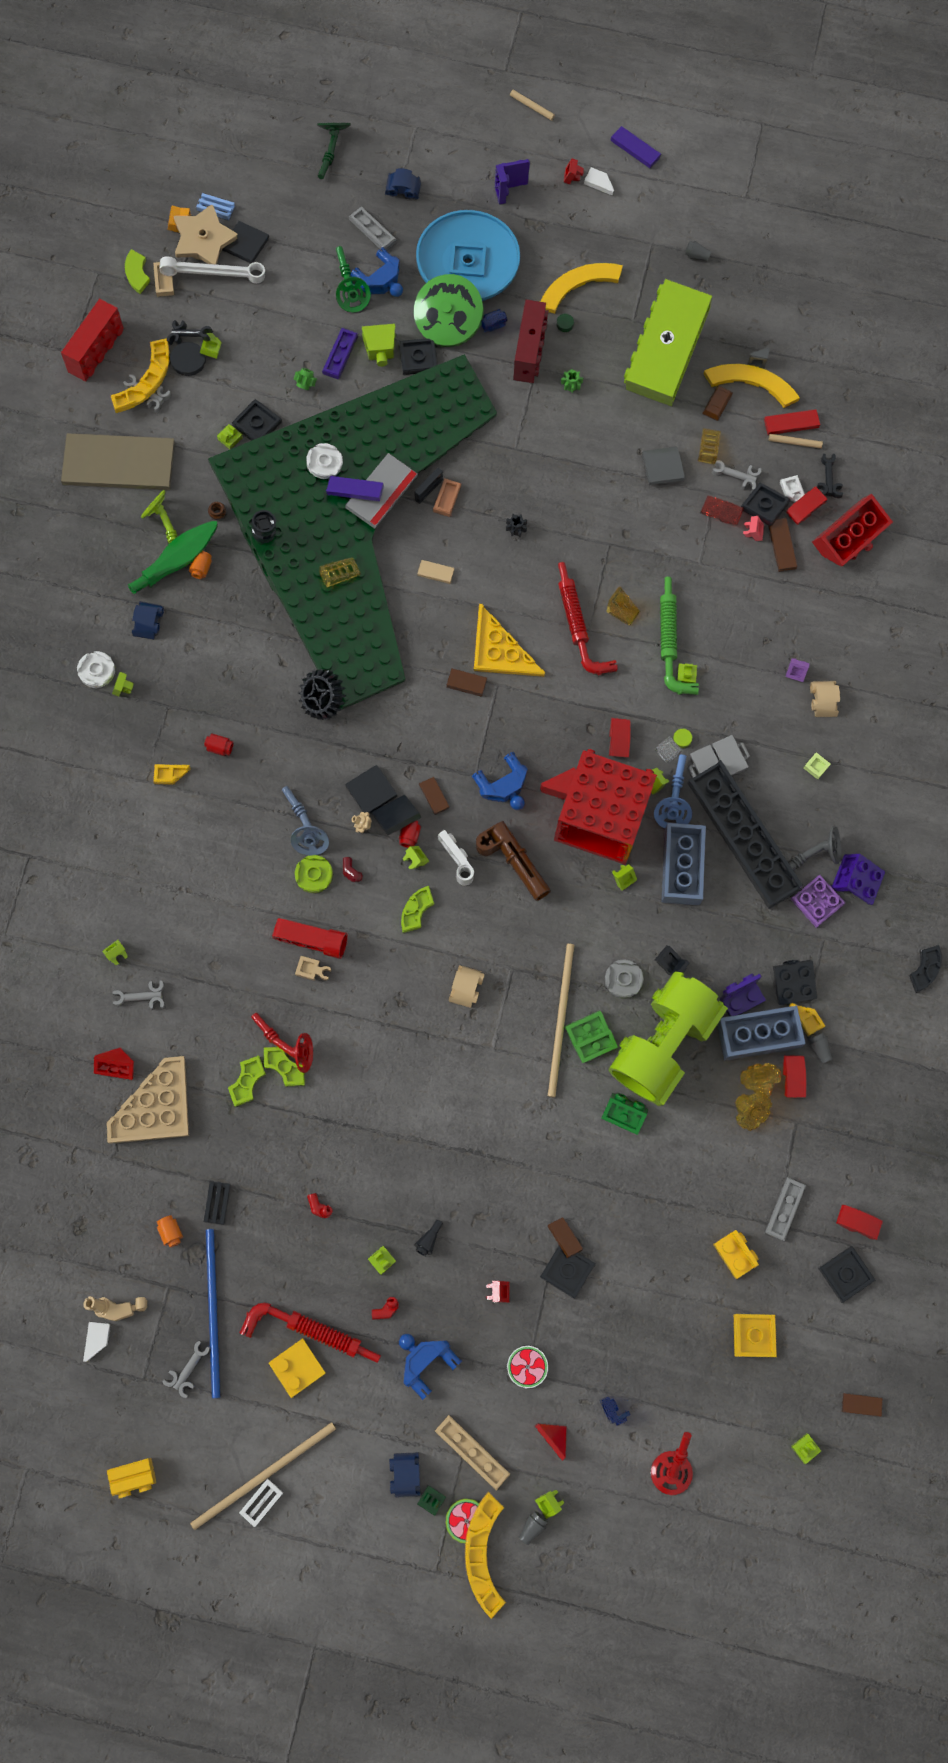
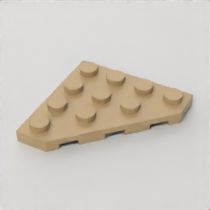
(156, 1107)

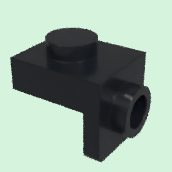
(671, 961)

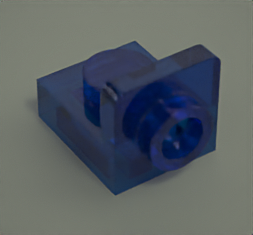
(610, 1408)

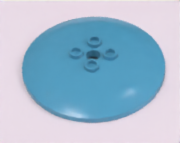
(471, 236)

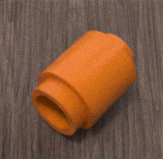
(200, 565)
(169, 1231)

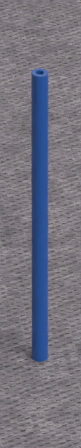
(213, 1324)

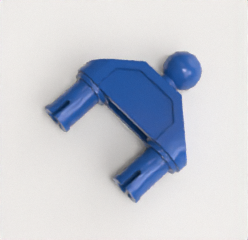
(385, 277)
(506, 787)
(421, 1357)

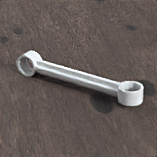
(170, 267)

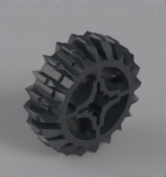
(312, 692)

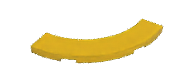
(578, 277)
(754, 376)
(149, 382)
(476, 1555)

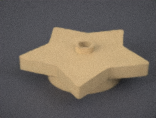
(202, 236)

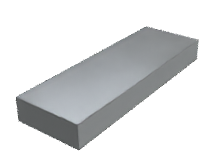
(372, 229)
(785, 1209)

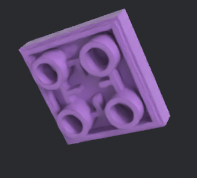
(818, 901)

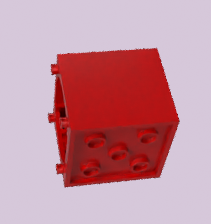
(604, 807)

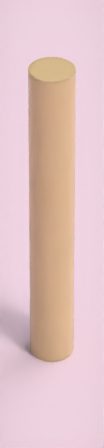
(532, 105)
(795, 441)

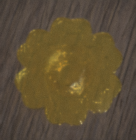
(761, 1078)
(752, 1110)

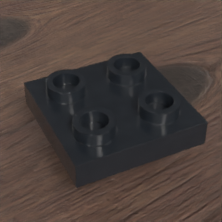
(795, 981)

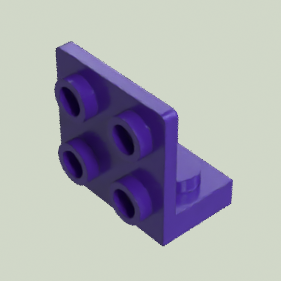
(510, 175)
(859, 877)
(742, 996)

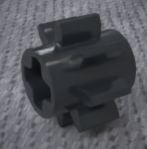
(516, 520)

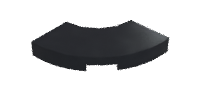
(928, 969)

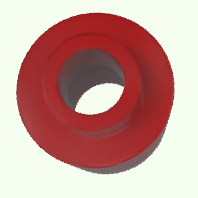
(219, 744)
(409, 834)

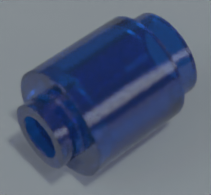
(494, 320)

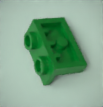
(625, 1113)

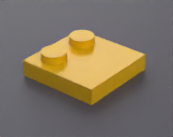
(754, 1335)
(297, 1368)

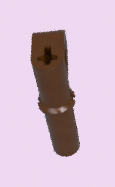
(504, 840)

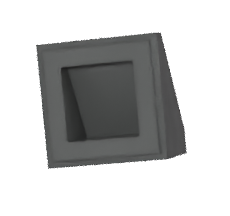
(759, 358)

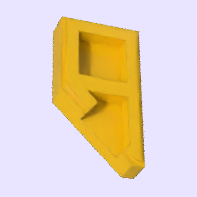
(169, 773)
(809, 1019)

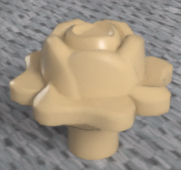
(362, 822)

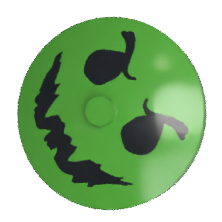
(448, 310)

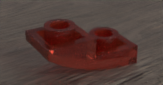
(722, 509)

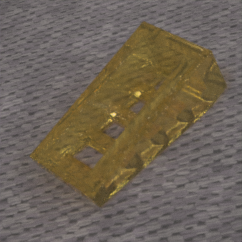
(706, 456)
(329, 581)

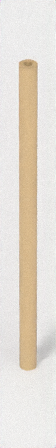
(560, 1021)
(263, 1476)

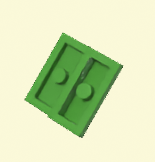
(591, 1036)

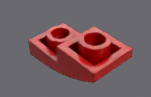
(806, 505)
(619, 737)
(795, 1074)
(859, 1221)

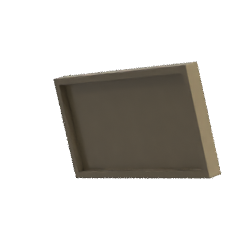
(118, 461)

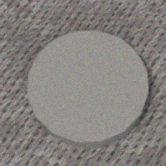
(624, 978)

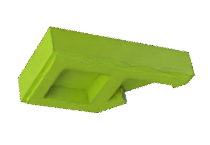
(211, 347)

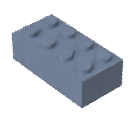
(683, 864)
(760, 1033)

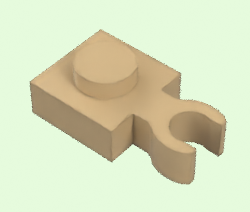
(309, 969)

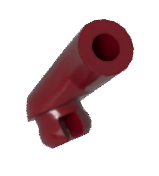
(349, 872)

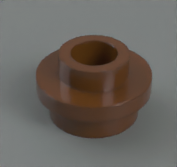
(217, 506)

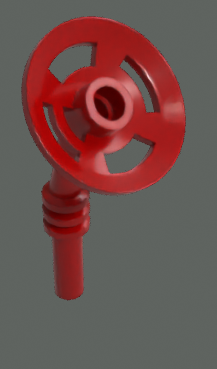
(301, 1052)
(679, 1463)

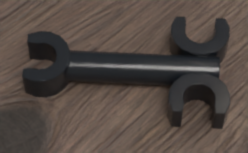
(181, 331)
(828, 488)

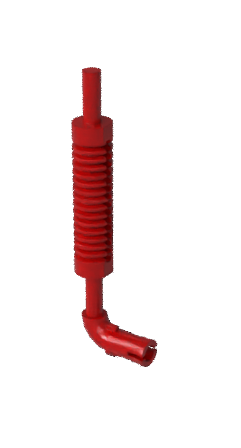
(577, 625)
(309, 1328)

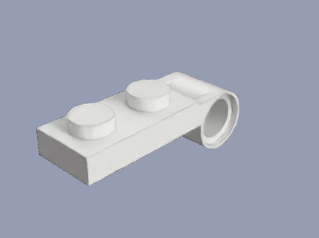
(459, 857)

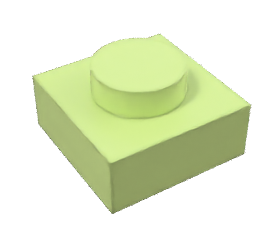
(817, 765)

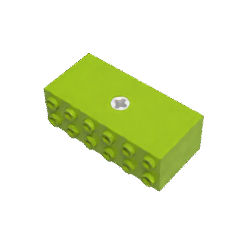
(667, 342)

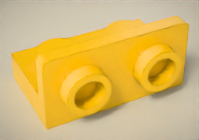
(736, 1254)

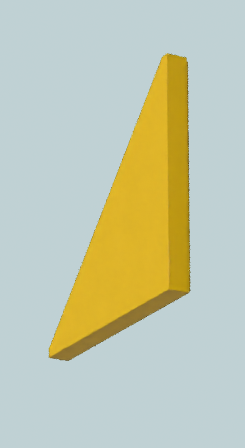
(499, 651)

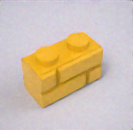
(131, 1477)

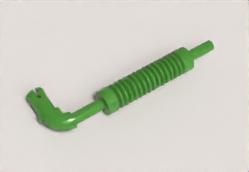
(669, 641)

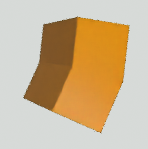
(176, 211)

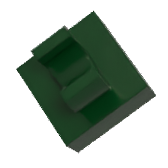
(431, 1500)

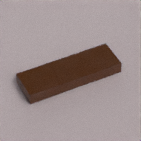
(782, 545)

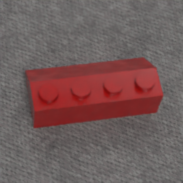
(853, 531)

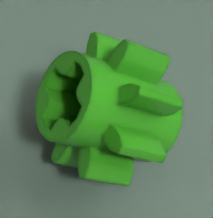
(305, 378)
(572, 380)

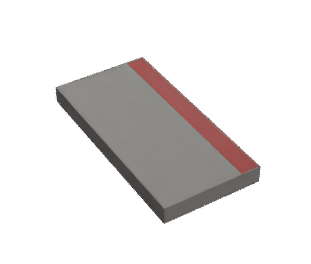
(396, 480)

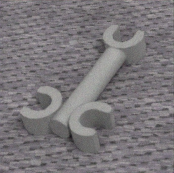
(155, 399)
(749, 478)
(154, 996)
(179, 1382)

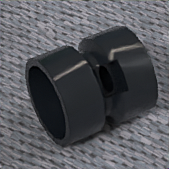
(263, 526)

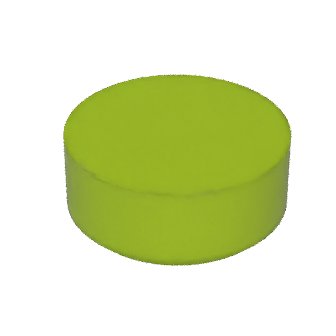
(682, 738)

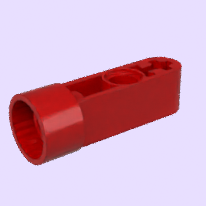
(329, 942)

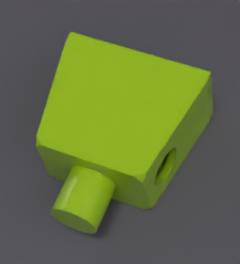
(379, 342)

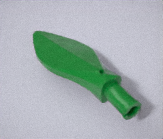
(176, 555)

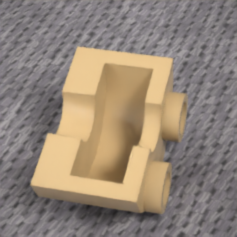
(826, 698)
(465, 986)

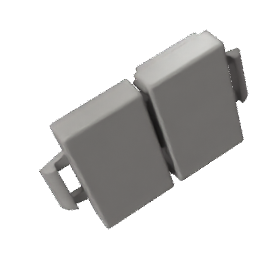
(726, 750)

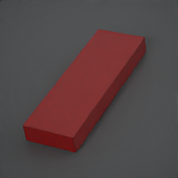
(792, 422)

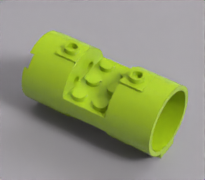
(647, 1064)

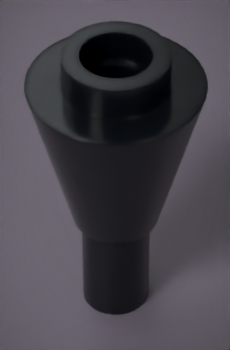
(426, 1243)

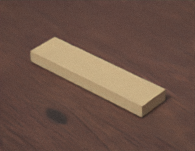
(472, 1452)

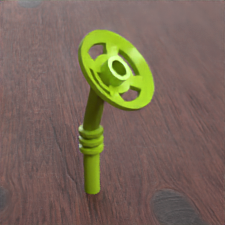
(157, 508)

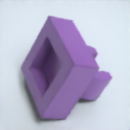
(797, 670)

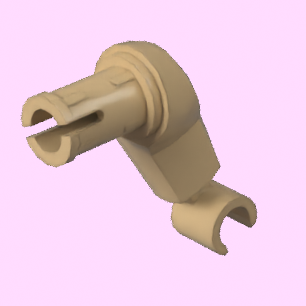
(109, 1310)

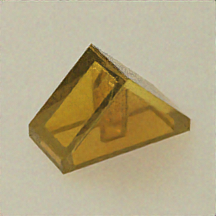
(622, 607)

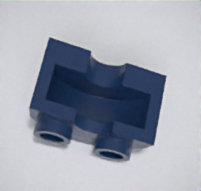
(403, 183)
(146, 620)
(406, 1475)

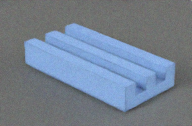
(219, 204)

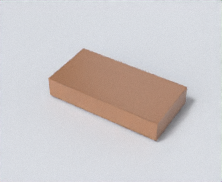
(447, 497)

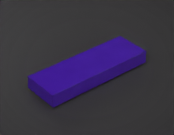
(635, 147)
(340, 353)
(355, 488)

